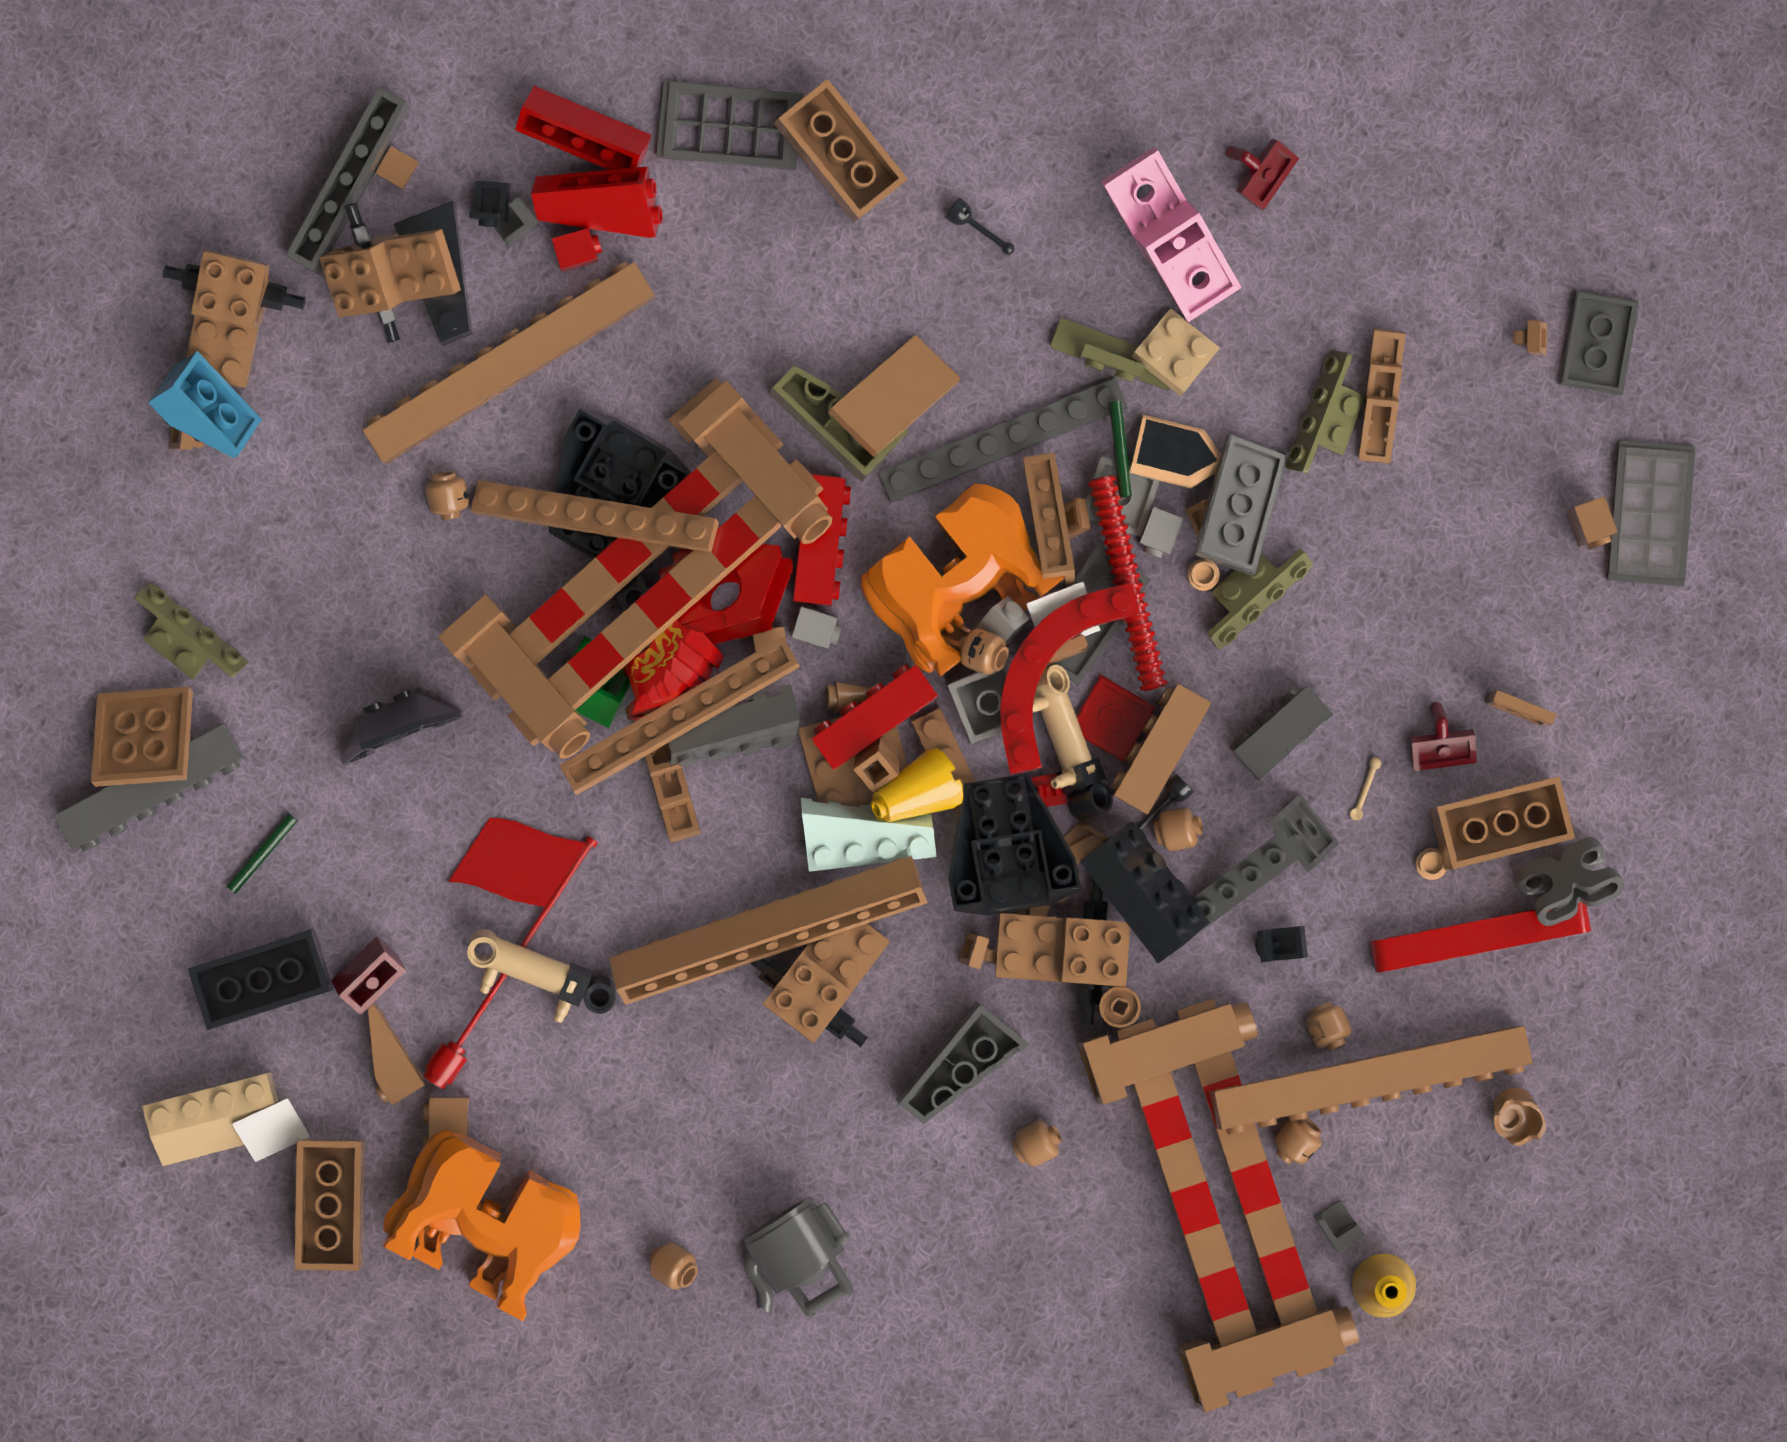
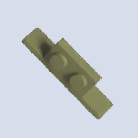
(1102, 352)
(1329, 415)
(1250, 595)
(184, 638)

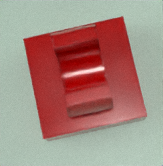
(1049, 795)

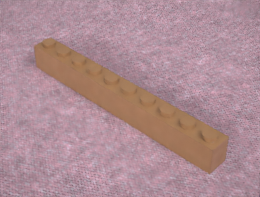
(508, 363)
(768, 930)
(1370, 1078)

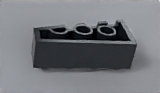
(449, 312)

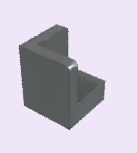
(519, 223)
(1339, 1226)

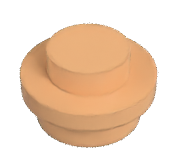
(1203, 574)
(1430, 864)

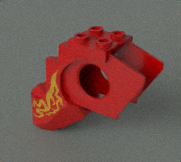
(688, 648)

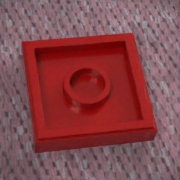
(1113, 718)

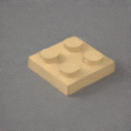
(1175, 352)

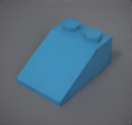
(205, 406)

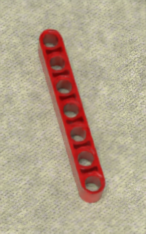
(1472, 938)

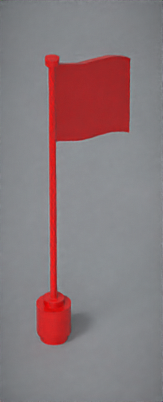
(522, 868)

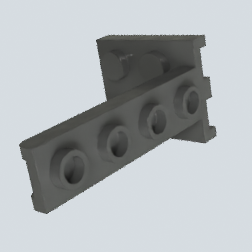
(1299, 837)

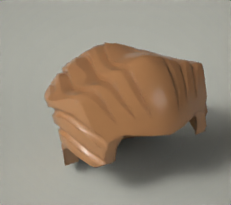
(1518, 1117)

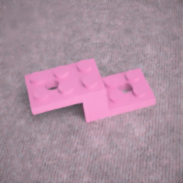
(1171, 234)

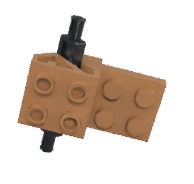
(387, 271)
(230, 309)
(1066, 950)
(821, 981)

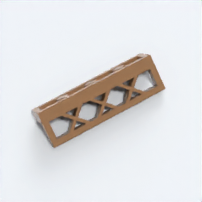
(1049, 517)

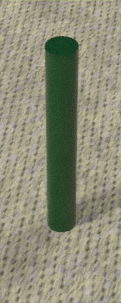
(1120, 449)
(261, 853)

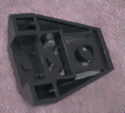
(395, 721)

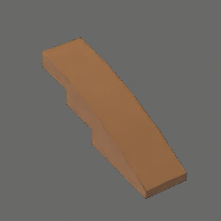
(1382, 395)
(673, 796)

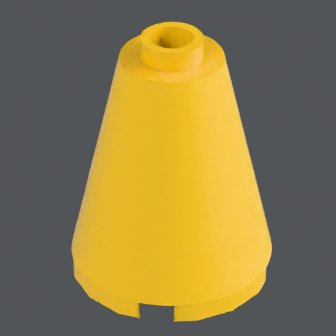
(919, 789)
(1375, 1276)

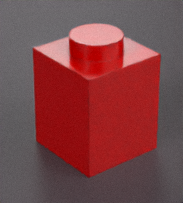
(576, 249)

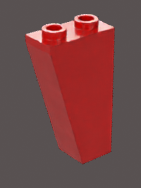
(600, 200)

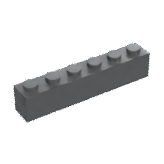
(348, 179)
(118, 804)

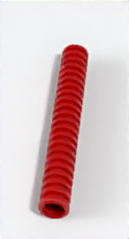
(1125, 573)

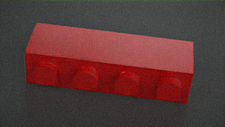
(581, 131)
(820, 558)
(874, 717)

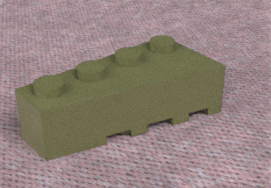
(810, 404)

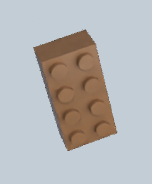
(840, 150)
(1161, 748)
(1502, 823)
(329, 1204)

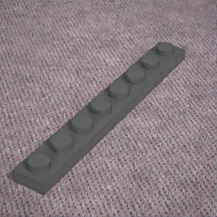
(1001, 440)

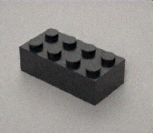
(1145, 891)
(260, 979)

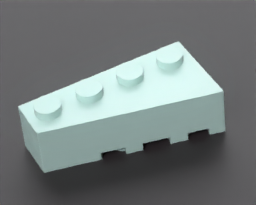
(855, 837)

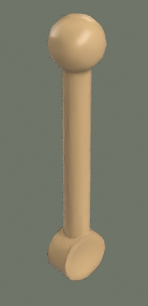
(1356, 813)

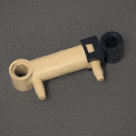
(1079, 770)
(567, 981)

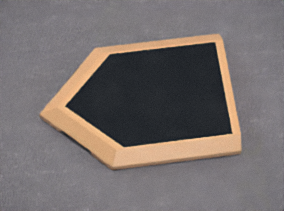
(1174, 453)

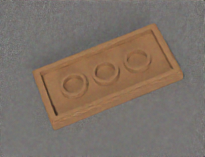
(894, 395)

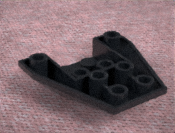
(612, 464)
(1008, 850)

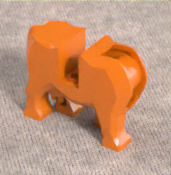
(927, 607)
(446, 1201)

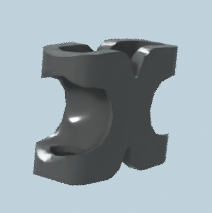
(1569, 881)

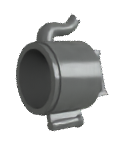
(795, 1253)

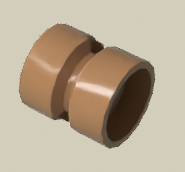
(1120, 1006)

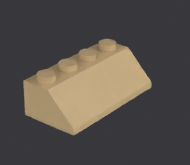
(203, 1119)

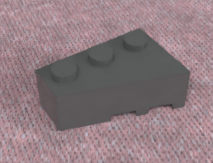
(1281, 731)

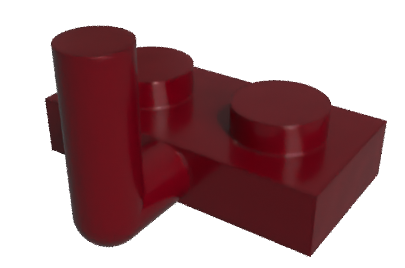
(1265, 172)
(1444, 747)

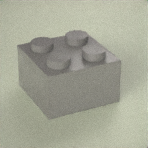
(979, 703)

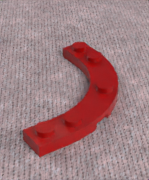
(1036, 653)

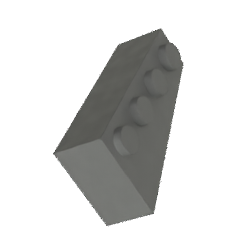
(741, 729)
(960, 1062)

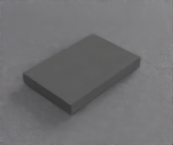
(1599, 343)

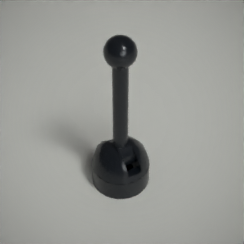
(961, 214)
(1177, 791)

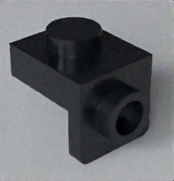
(491, 203)
(1281, 944)

